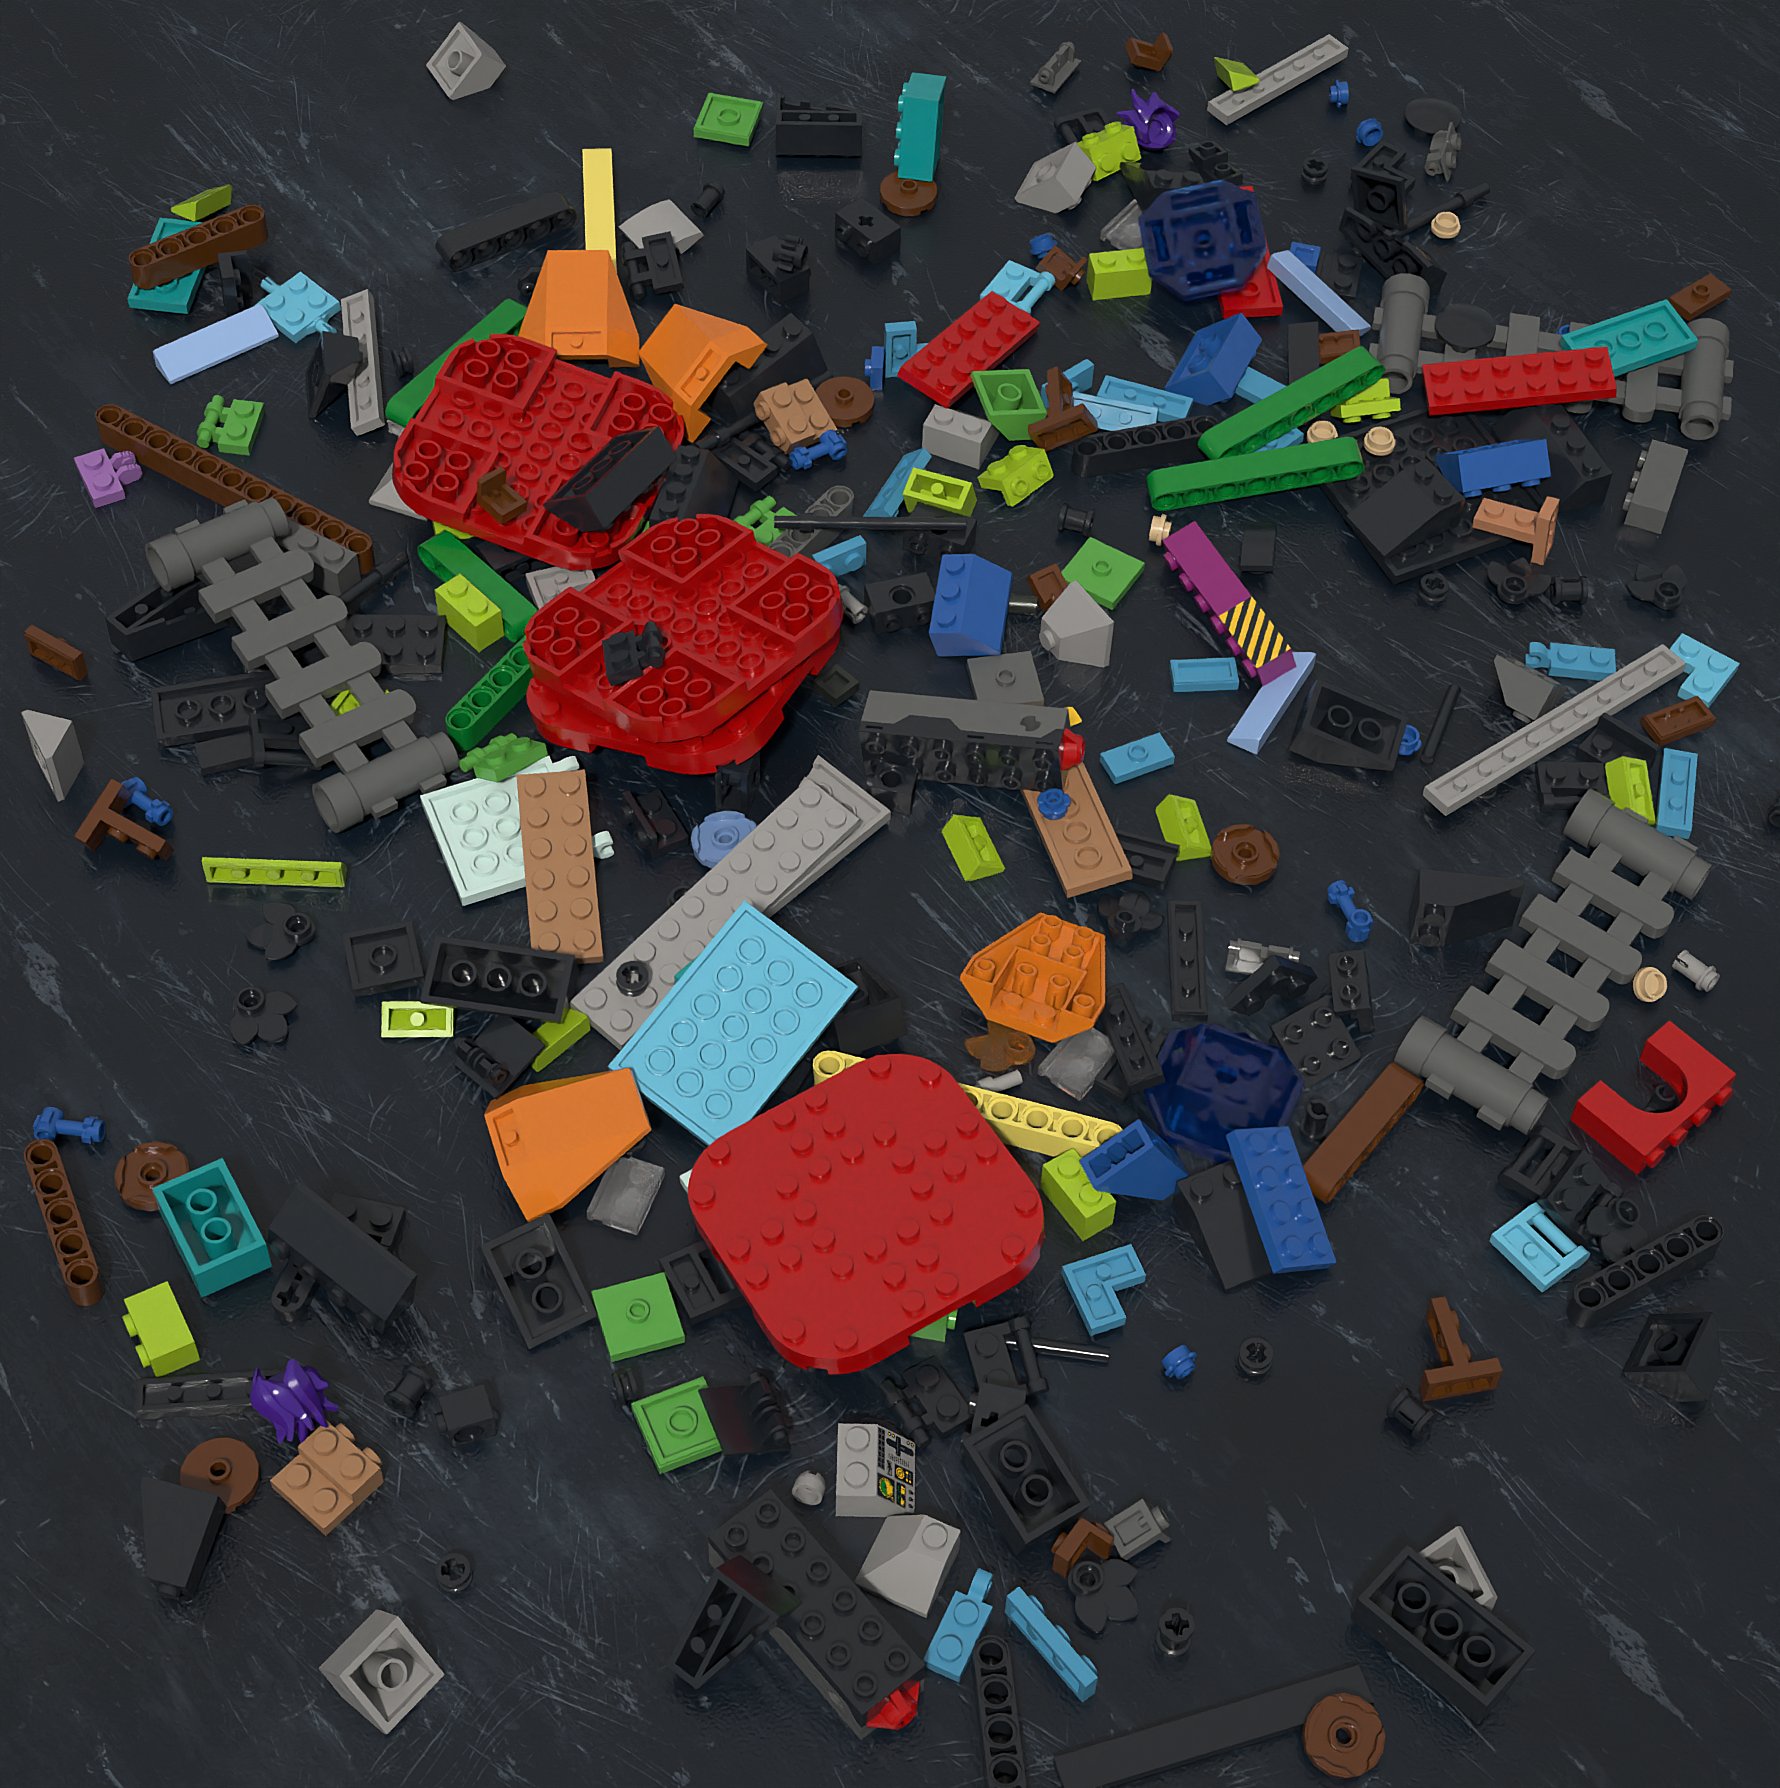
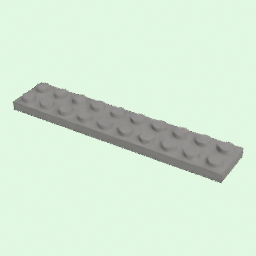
(756, 870)

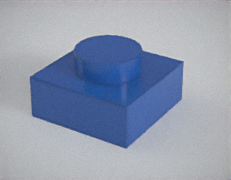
(1306, 254)
(874, 368)

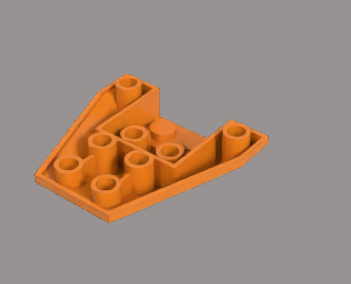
(582, 309)
(692, 355)
(1041, 978)
(564, 1135)

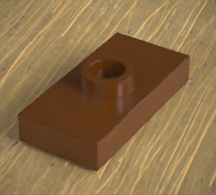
(1699, 297)
(1337, 344)
(56, 652)
(1678, 721)

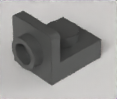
(1138, 1528)

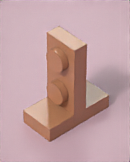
(1521, 524)

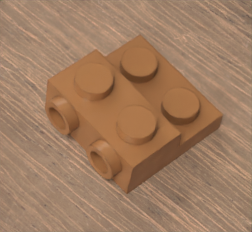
(793, 415)
(329, 1477)

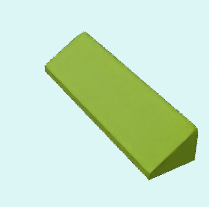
(274, 872)

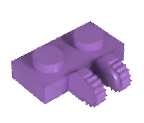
(106, 477)

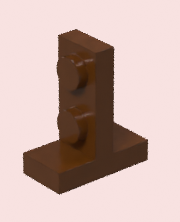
(1064, 419)
(105, 819)
(1457, 1373)

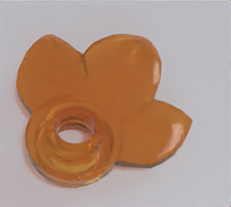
(1001, 1047)

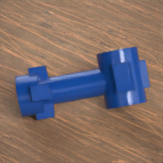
(829, 444)
(155, 810)
(1359, 920)
(52, 1123)

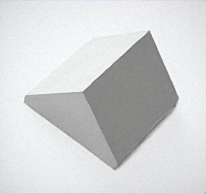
(55, 749)
(1459, 1563)

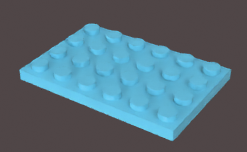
(734, 1026)

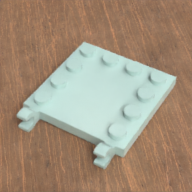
(482, 832)

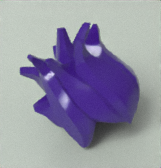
(1151, 121)
(291, 1400)

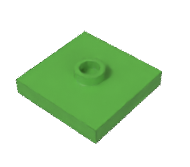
(728, 119)
(1103, 572)
(637, 1317)
(676, 1426)

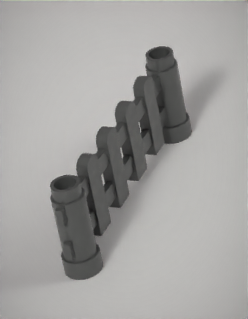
(1703, 370)
(364, 785)
(1508, 1095)

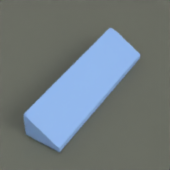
(1315, 293)
(214, 344)
(1270, 705)

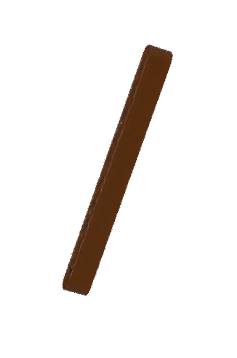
(218, 478)

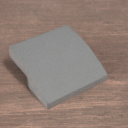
(659, 219)

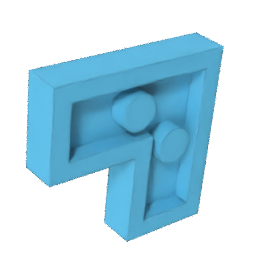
(1707, 669)

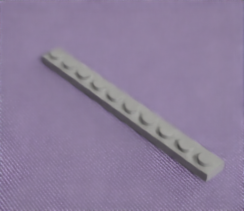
(1553, 730)

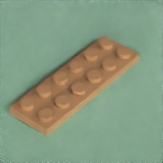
(1083, 841)
(559, 864)

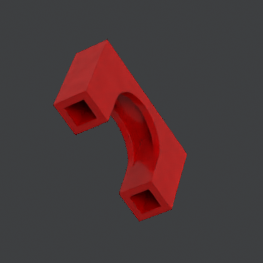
(1641, 1136)

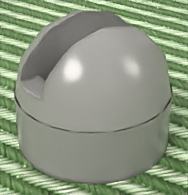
(809, 1488)

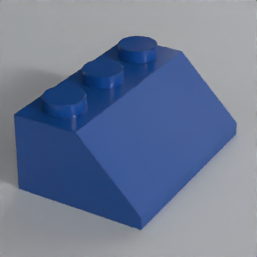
(1215, 361)
(1496, 466)
(970, 606)

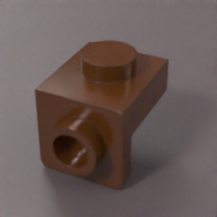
(1149, 55)
(1062, 267)
(498, 497)
(1048, 585)
(1083, 1536)

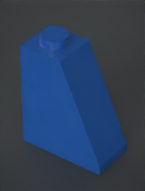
(1135, 1164)

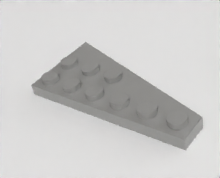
(857, 801)

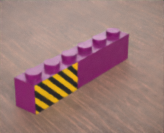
(1228, 603)

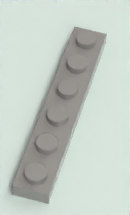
(1278, 79)
(365, 387)

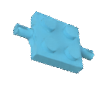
(299, 306)

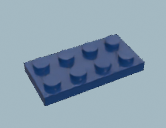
(1281, 1199)

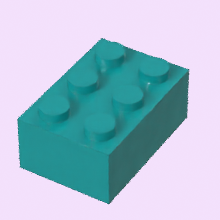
(920, 126)
(212, 1227)

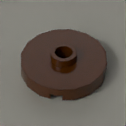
(907, 196)
(846, 400)
(1240, 842)
(141, 1165)
(241, 1474)
(1363, 1729)

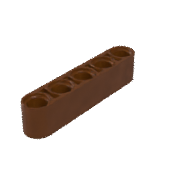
(197, 246)
(1361, 1131)
(68, 1235)

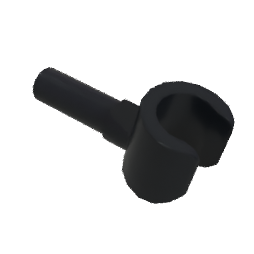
(1658, 1103)

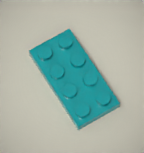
(176, 294)
(1636, 337)

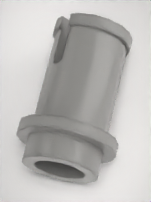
(852, 605)
(1696, 971)

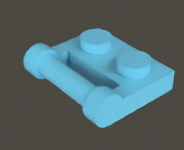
(1013, 282)
(1532, 1254)

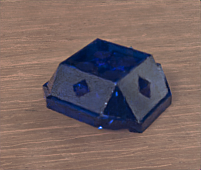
(1199, 213)
(1199, 1110)

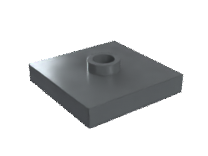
(1005, 679)

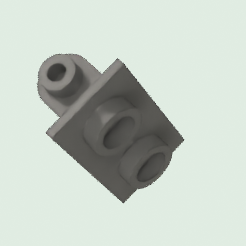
(1057, 69)
(1443, 152)
(1248, 956)

